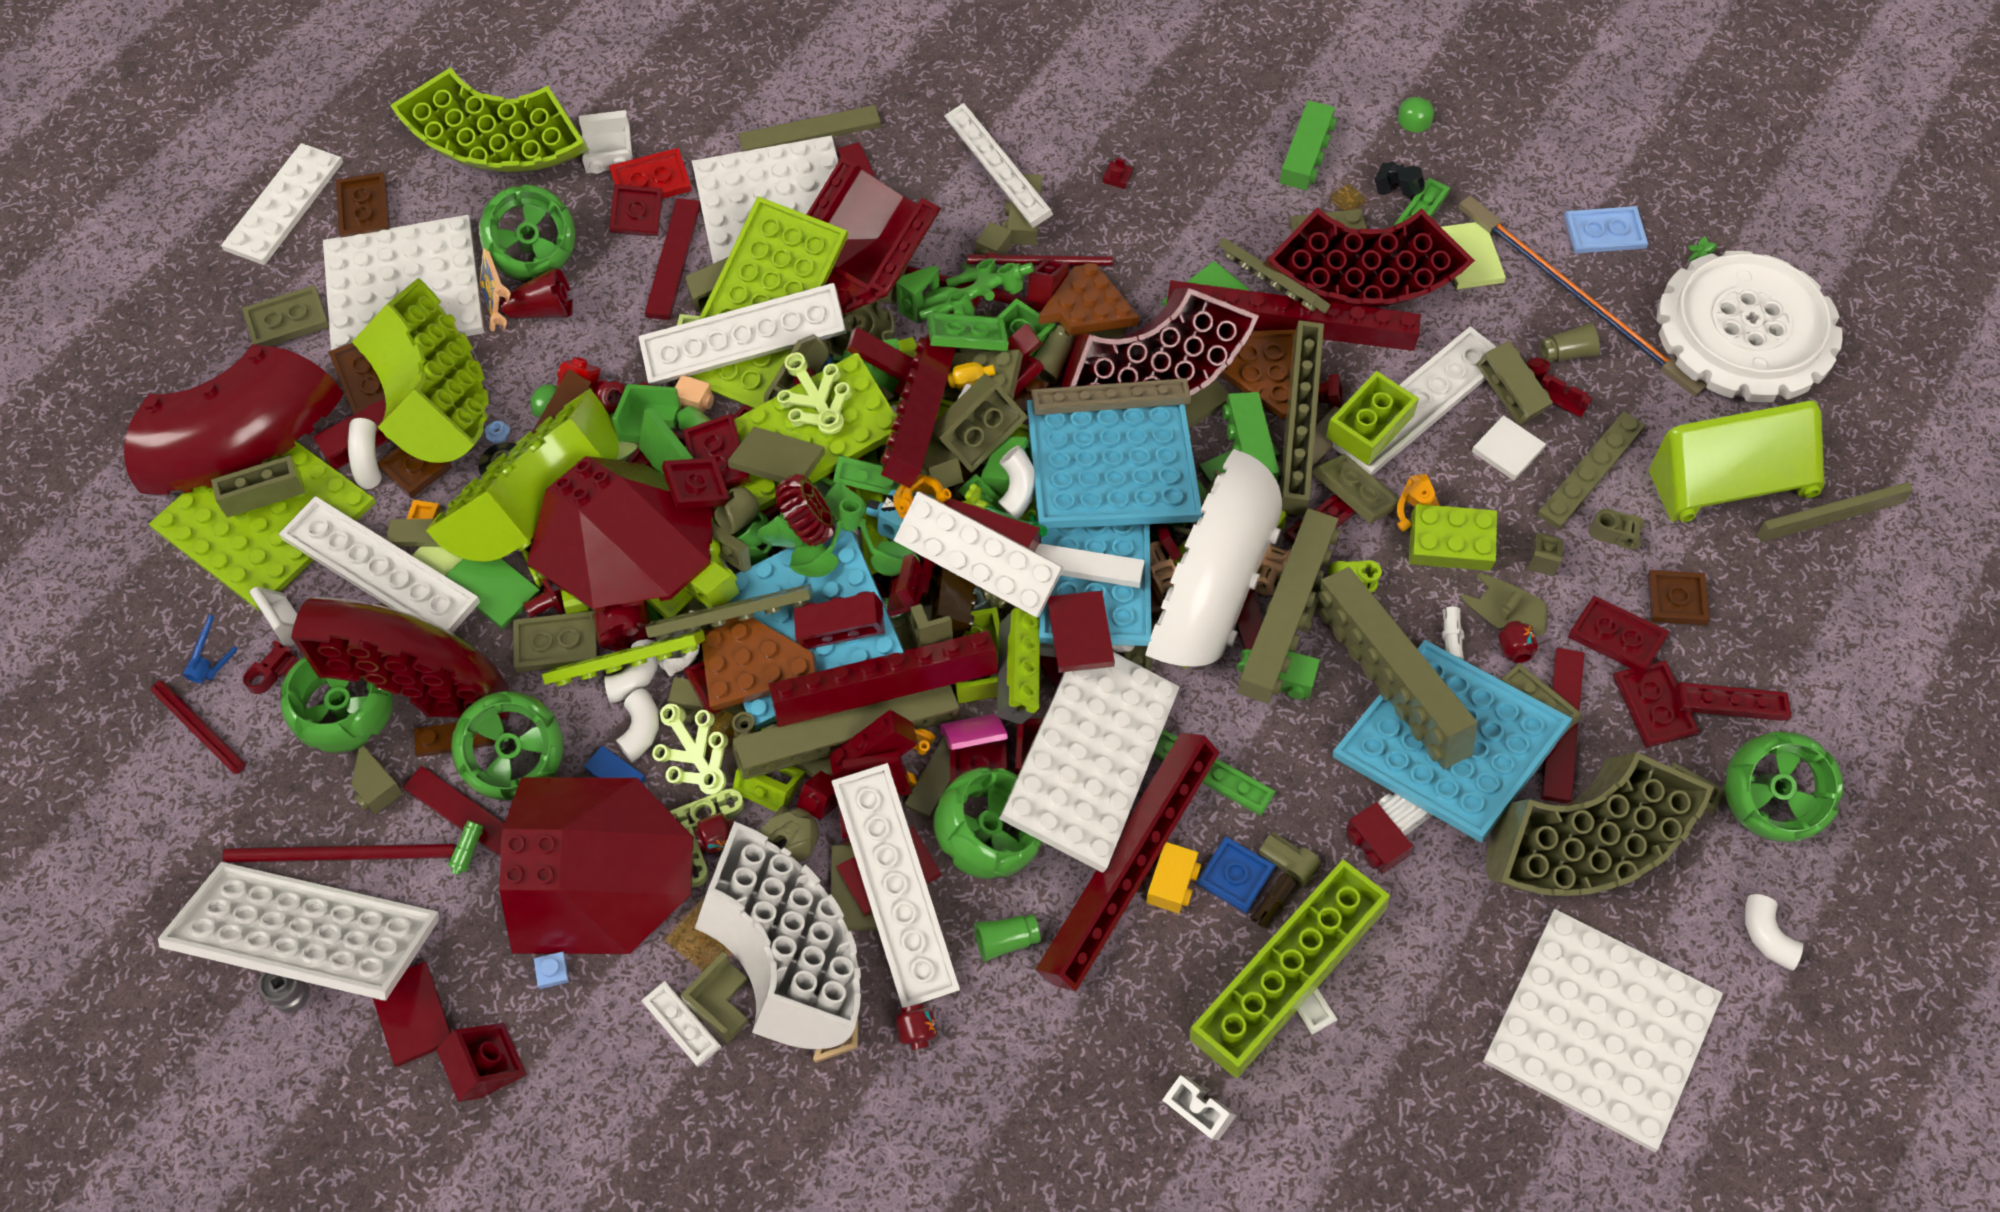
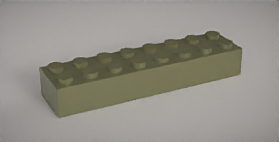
(1397, 668)

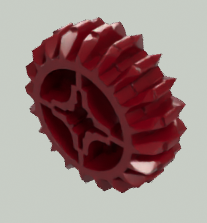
(805, 510)

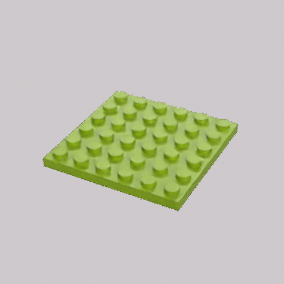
(247, 546)

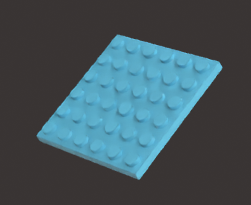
(1113, 467)
(847, 580)
(1472, 795)

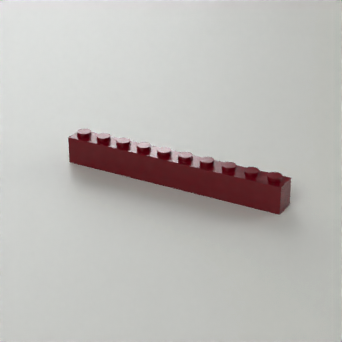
(1341, 321)
(1136, 850)

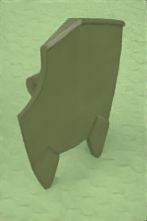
(1508, 603)

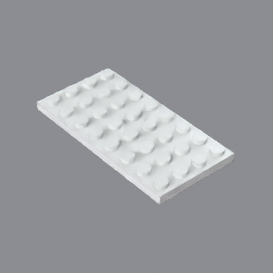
(1090, 759)
(300, 930)

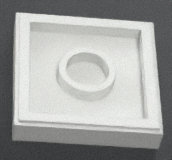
(1508, 447)

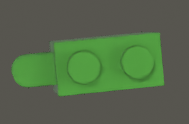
(1299, 677)

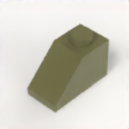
(372, 783)

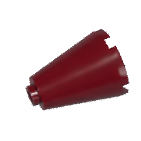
(540, 298)

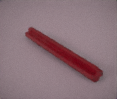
(198, 727)

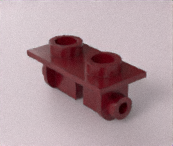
(1566, 397)

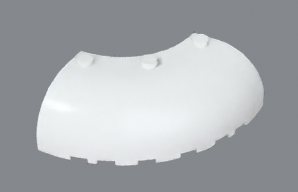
(1219, 566)
(786, 940)

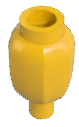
(969, 374)

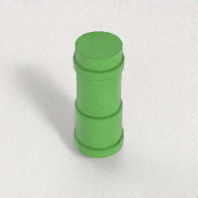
(465, 849)

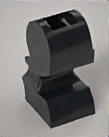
(1408, 178)

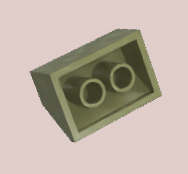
(978, 422)

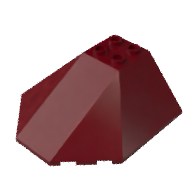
(881, 231)
(616, 535)
(590, 865)

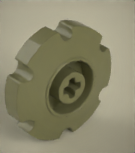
(868, 318)

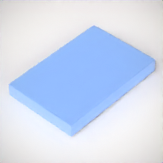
(1605, 229)

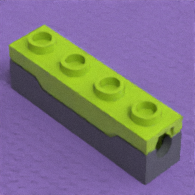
(1018, 666)

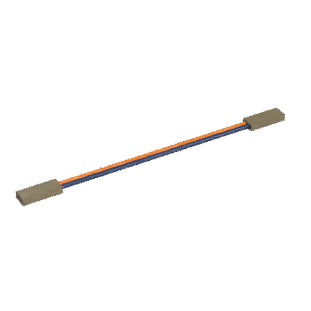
(1492, 223)

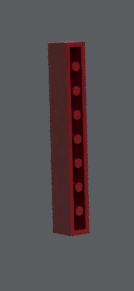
(916, 412)
(883, 678)

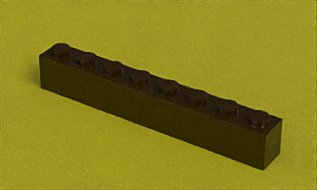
(952, 593)

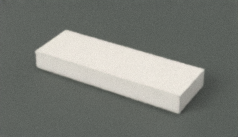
(681, 1024)

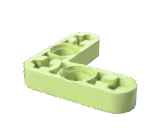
(707, 802)

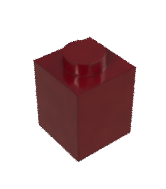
(818, 795)

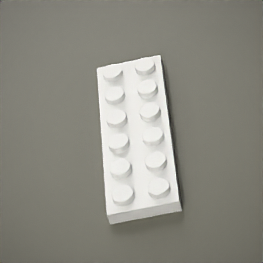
(282, 204)
(978, 554)

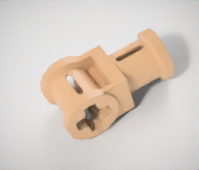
(1160, 568)
(1271, 569)

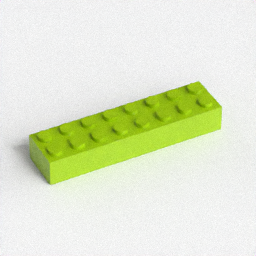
(1289, 968)

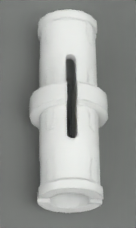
(1452, 631)

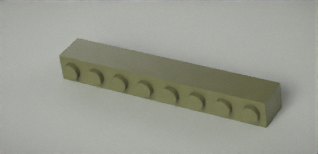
(1301, 417)
(1287, 607)
(819, 737)

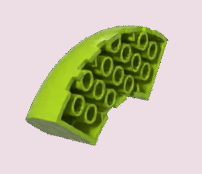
(489, 129)
(426, 376)
(504, 506)

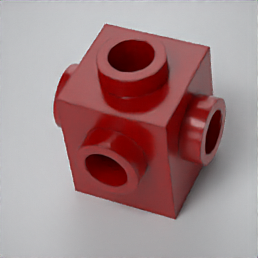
(581, 367)

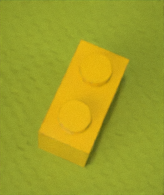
(1172, 878)

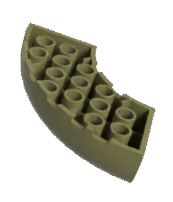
(1601, 838)

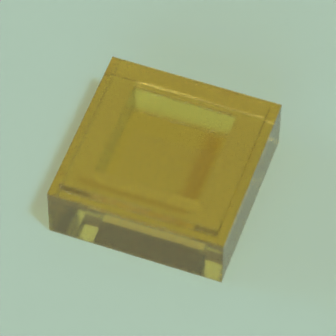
(1347, 198)

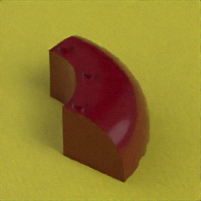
(1369, 264)
(1188, 339)
(227, 422)
(396, 653)

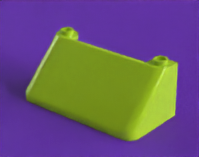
(1740, 458)

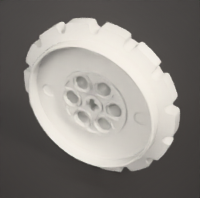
(1749, 326)

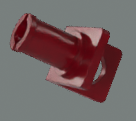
(544, 601)

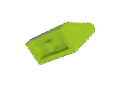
(769, 791)

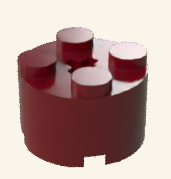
(621, 627)

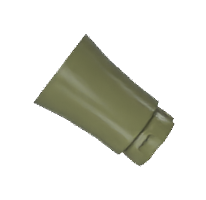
(1571, 344)
(1054, 354)

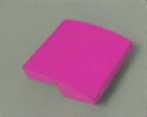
(973, 731)

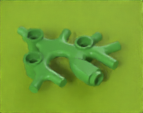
(987, 278)

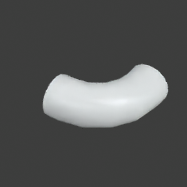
(362, 453)
(1021, 480)
(631, 678)
(643, 724)
(1767, 936)

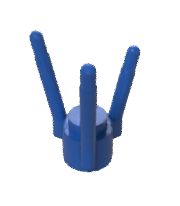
(198, 667)

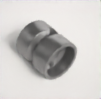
(283, 993)

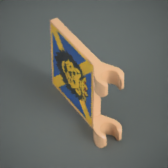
(492, 290)

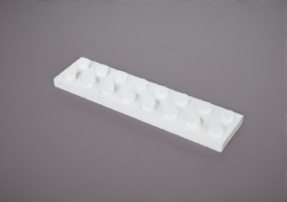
(741, 334)
(1439, 387)
(377, 566)
(895, 886)

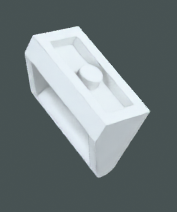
(277, 612)

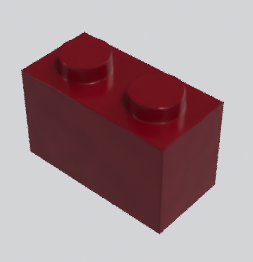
(1046, 280)
(1378, 838)

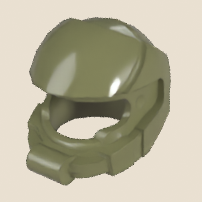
(795, 827)

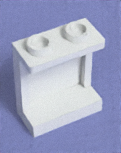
(607, 139)

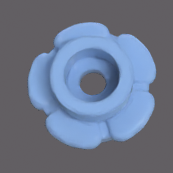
(499, 436)

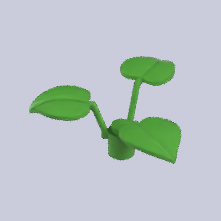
(847, 509)
(774, 534)

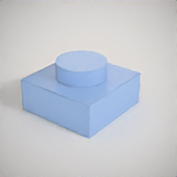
(551, 970)

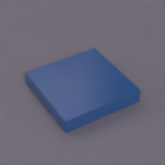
(1235, 874)

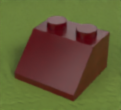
(480, 1060)

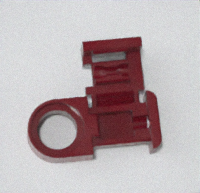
(275, 662)

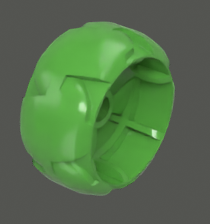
(535, 203)
(355, 716)
(483, 718)
(1812, 811)
(966, 837)

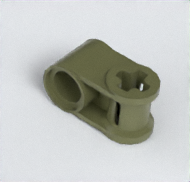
(1617, 528)

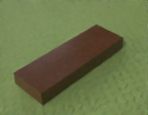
(569, 389)

